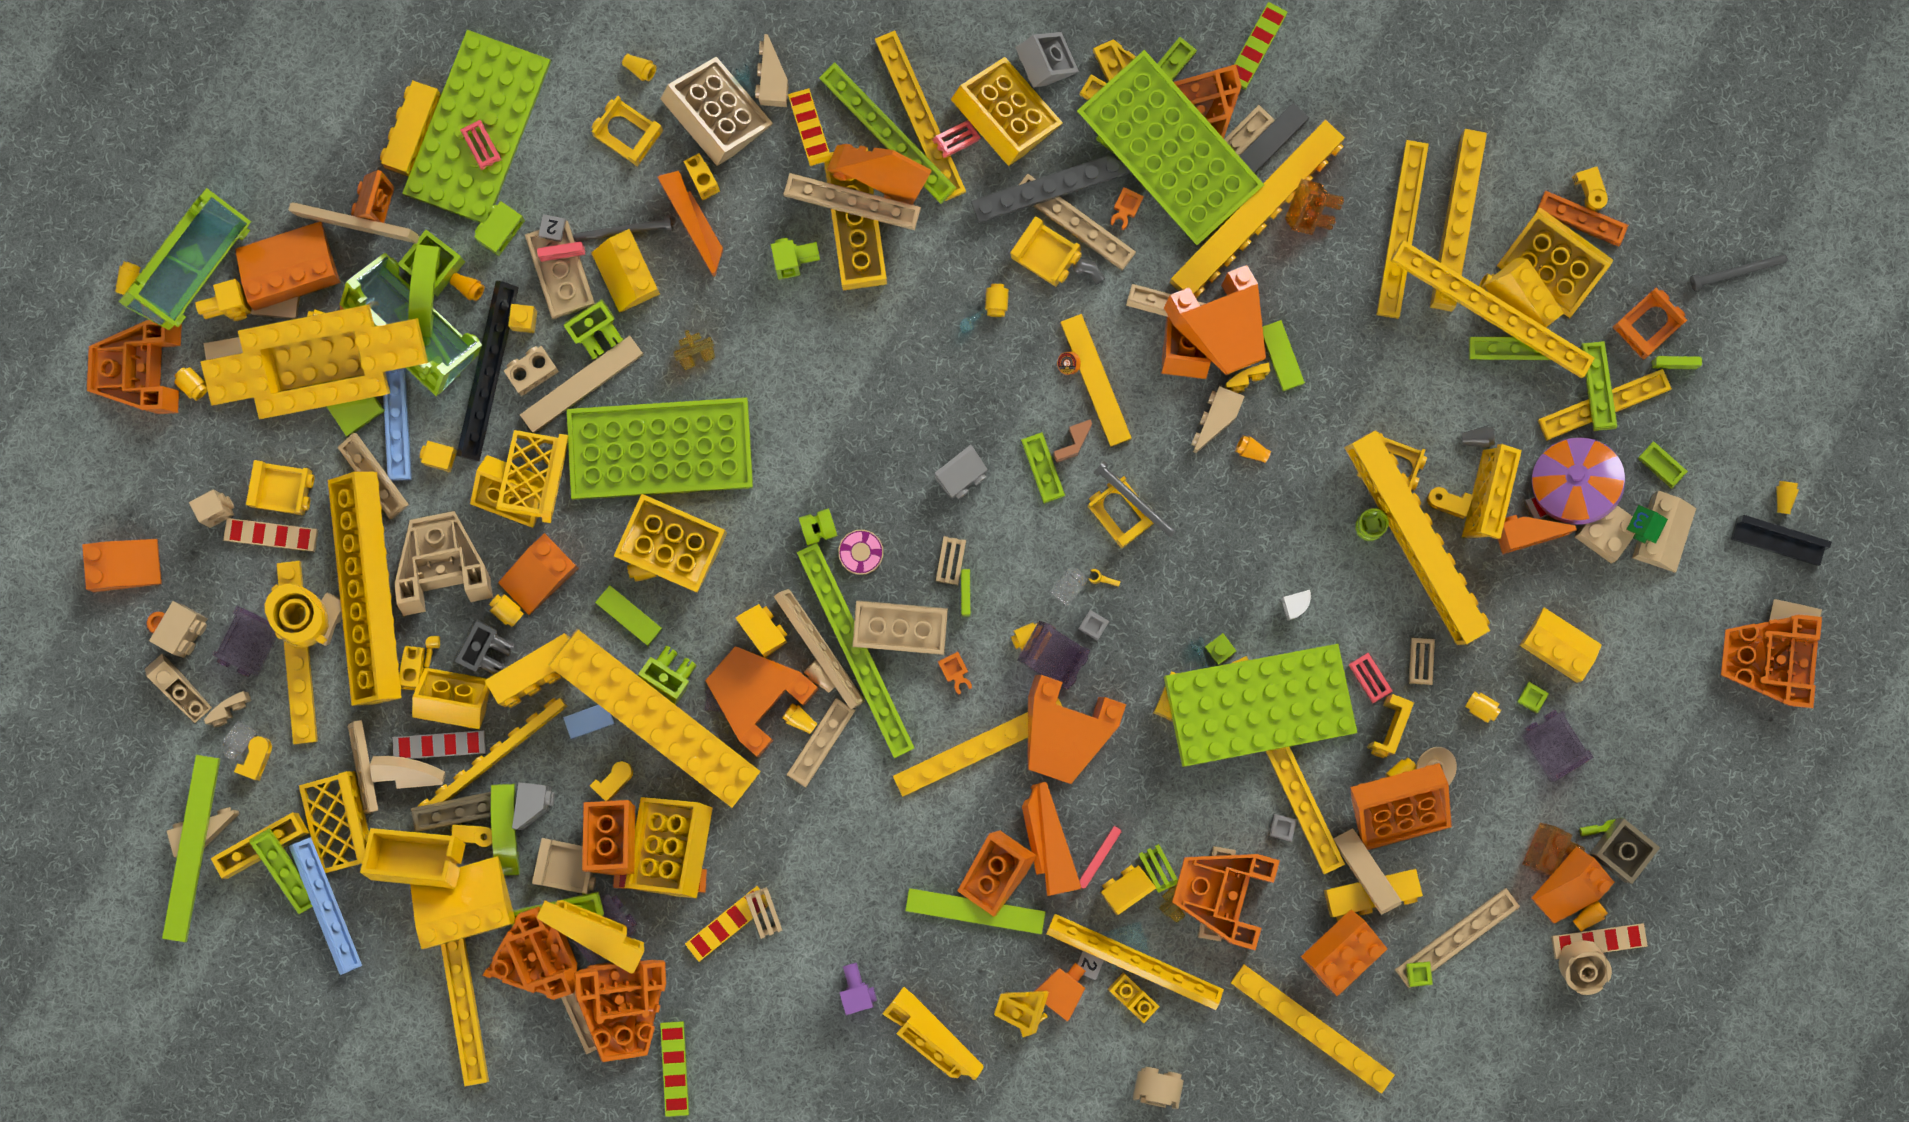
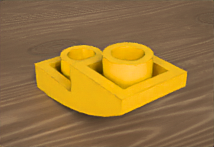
(1241, 380)
(1133, 997)

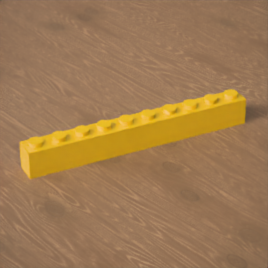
(1253, 214)

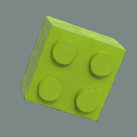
(449, 261)

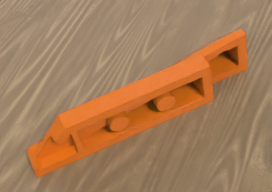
(692, 219)
(1049, 842)

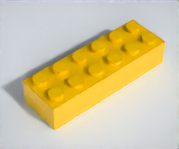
(857, 242)

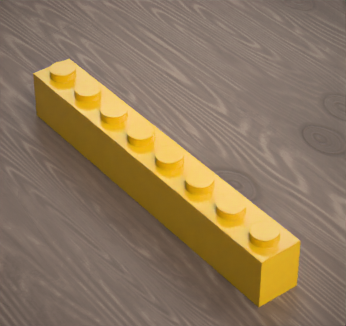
(1460, 209)

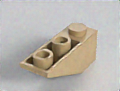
(773, 82)
(1223, 411)
(177, 688)
(216, 825)

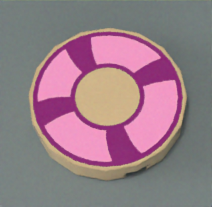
(860, 552)

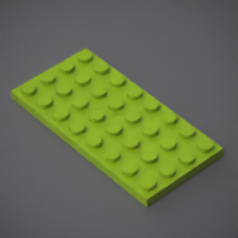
(488, 85)
(1170, 147)
(659, 448)
(1260, 705)

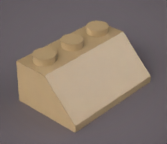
(1670, 545)

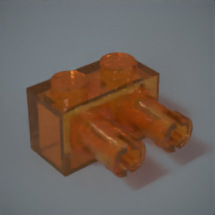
(1308, 205)
(1548, 849)

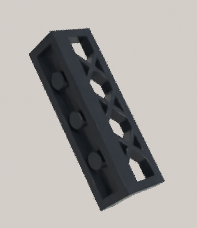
(1780, 540)

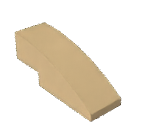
(405, 772)

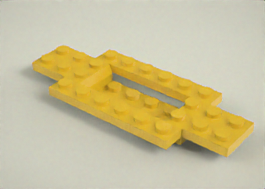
(313, 353)

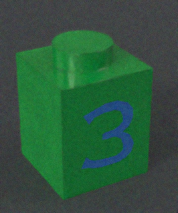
(1646, 525)

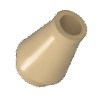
(818, 676)

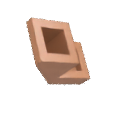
(1078, 435)

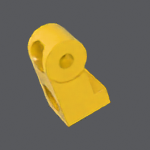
(701, 176)
(1593, 188)
(1454, 505)
(411, 667)
(257, 758)
(614, 782)
(473, 834)

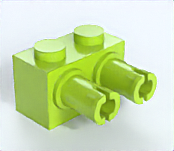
(789, 256)
(589, 321)
(665, 680)

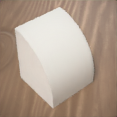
(1296, 604)

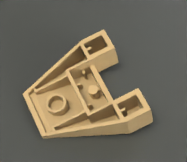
(438, 556)

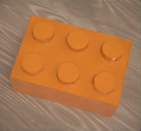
(1344, 952)

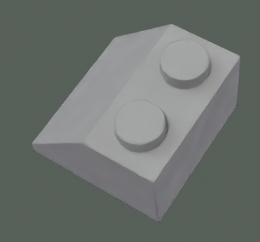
(1046, 58)
(961, 473)
(531, 804)

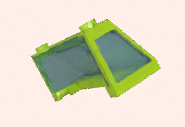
(185, 260)
(389, 303)

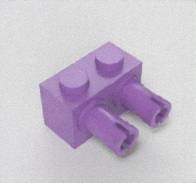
(858, 994)

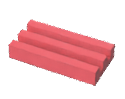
(943, 145)
(489, 161)
(561, 251)
(1362, 682)

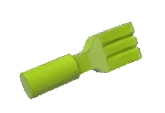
(1595, 829)

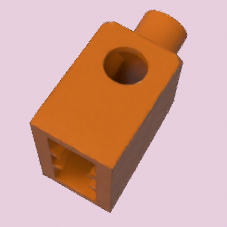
(1063, 990)

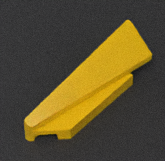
(594, 932)
(931, 1037)

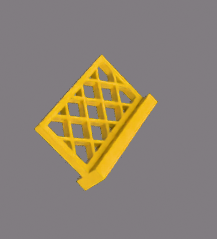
(551, 482)
(1498, 490)
(353, 812)

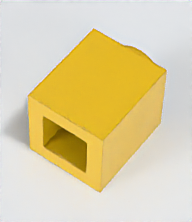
(522, 318)
(438, 456)

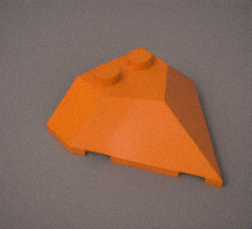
(1214, 95)
(535, 958)

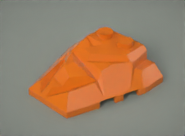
(1775, 658)
(620, 1006)

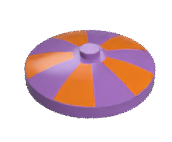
(1578, 481)

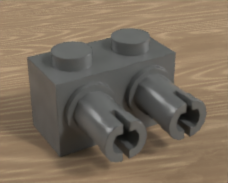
(476, 643)

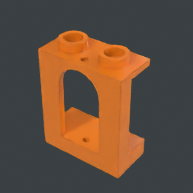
(1655, 298)

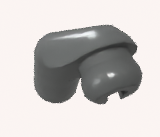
(1089, 267)

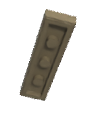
(451, 812)

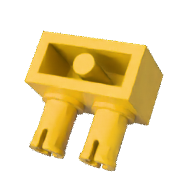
(228, 300)

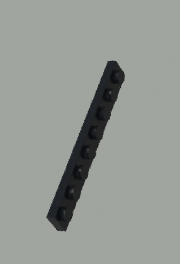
(487, 372)

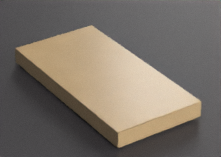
(561, 279)
(900, 627)

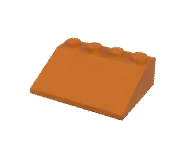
(286, 266)
(1402, 806)

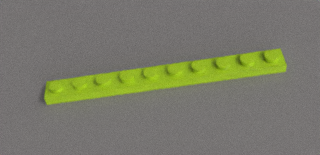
(858, 657)

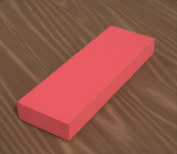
(1099, 856)

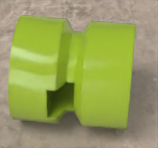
(1371, 524)
(826, 525)

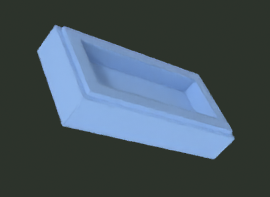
(587, 721)

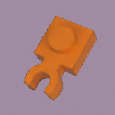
(1127, 205)
(954, 669)

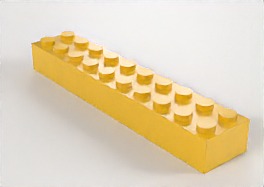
(1417, 538)
(364, 588)
(654, 718)

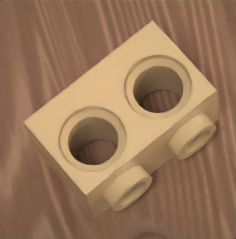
(534, 375)
(212, 508)

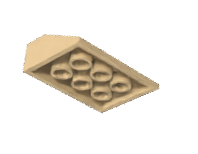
(715, 110)

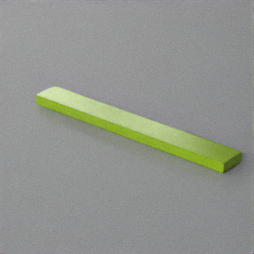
(884, 129)
(191, 848)

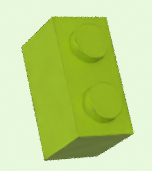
(499, 228)

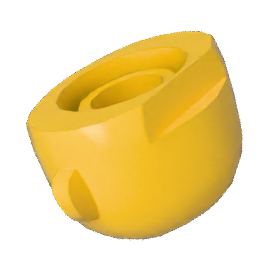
(281, 605)

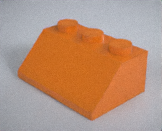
(609, 837)

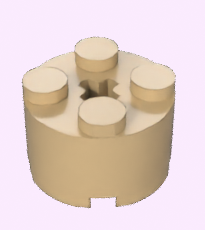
(1584, 967)
(1158, 1088)

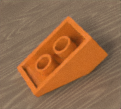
(374, 197)
(1181, 356)
(1528, 531)
(121, 564)
(537, 574)
(996, 872)
(1572, 886)

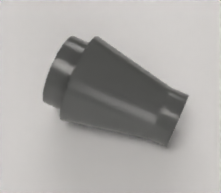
(1479, 437)

